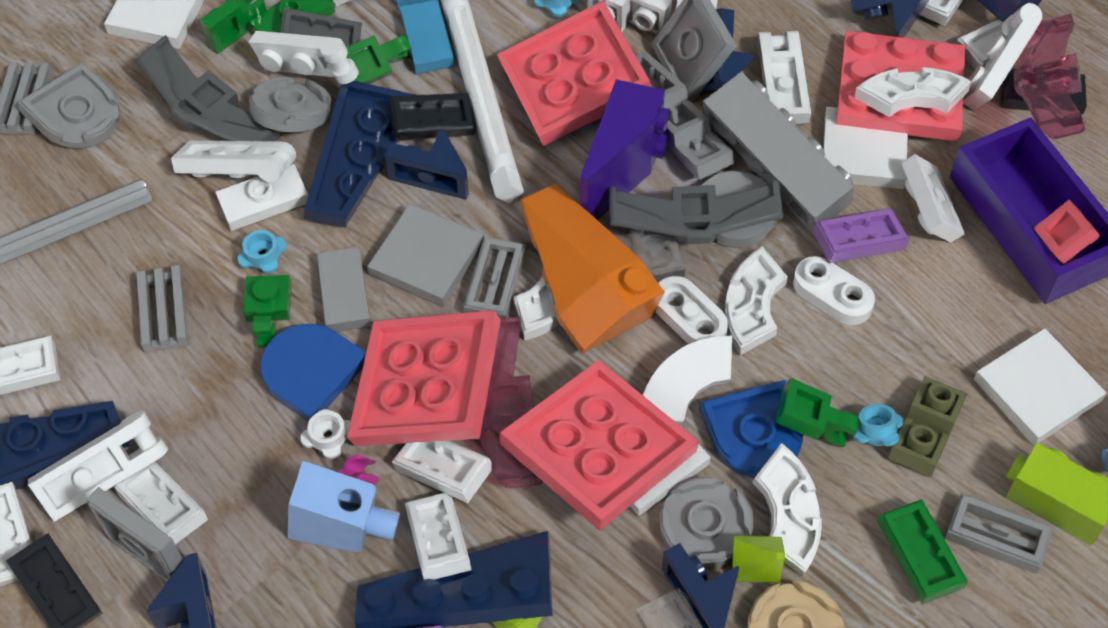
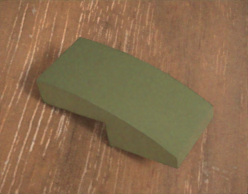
(927, 426)

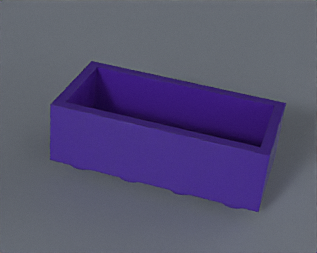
(1014, 185)

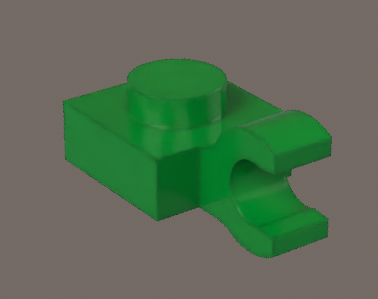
(228, 22)
(374, 58)
(265, 303)
(810, 414)

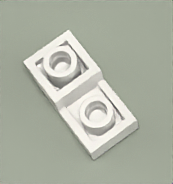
(645, 14)

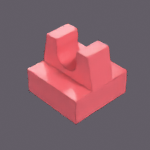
(1066, 232)

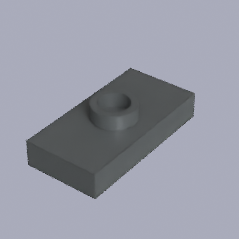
(320, 25)

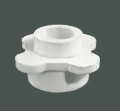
(319, 424)

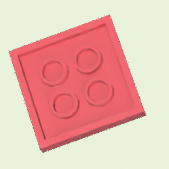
(872, 54)
(570, 71)
(425, 379)
(598, 444)

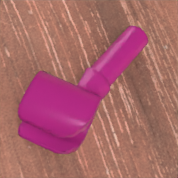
(354, 467)

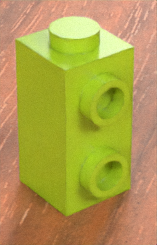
(1060, 492)

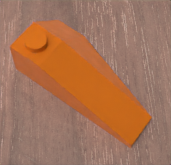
(591, 274)

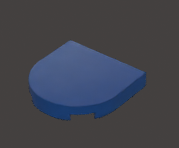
(309, 367)
(745, 428)

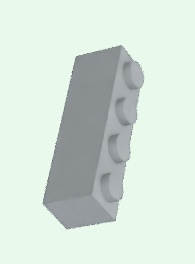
(778, 151)

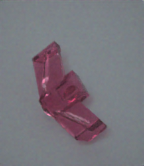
(1048, 78)
(506, 402)

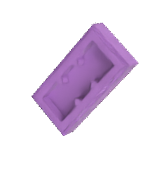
(860, 235)

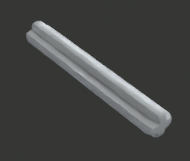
(73, 220)

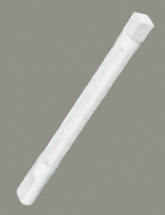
(483, 100)

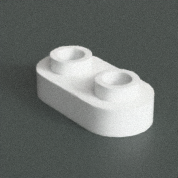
(831, 290)
(695, 312)

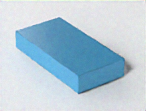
(427, 36)

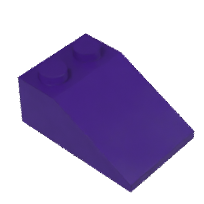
(624, 144)

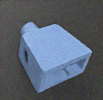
(336, 510)

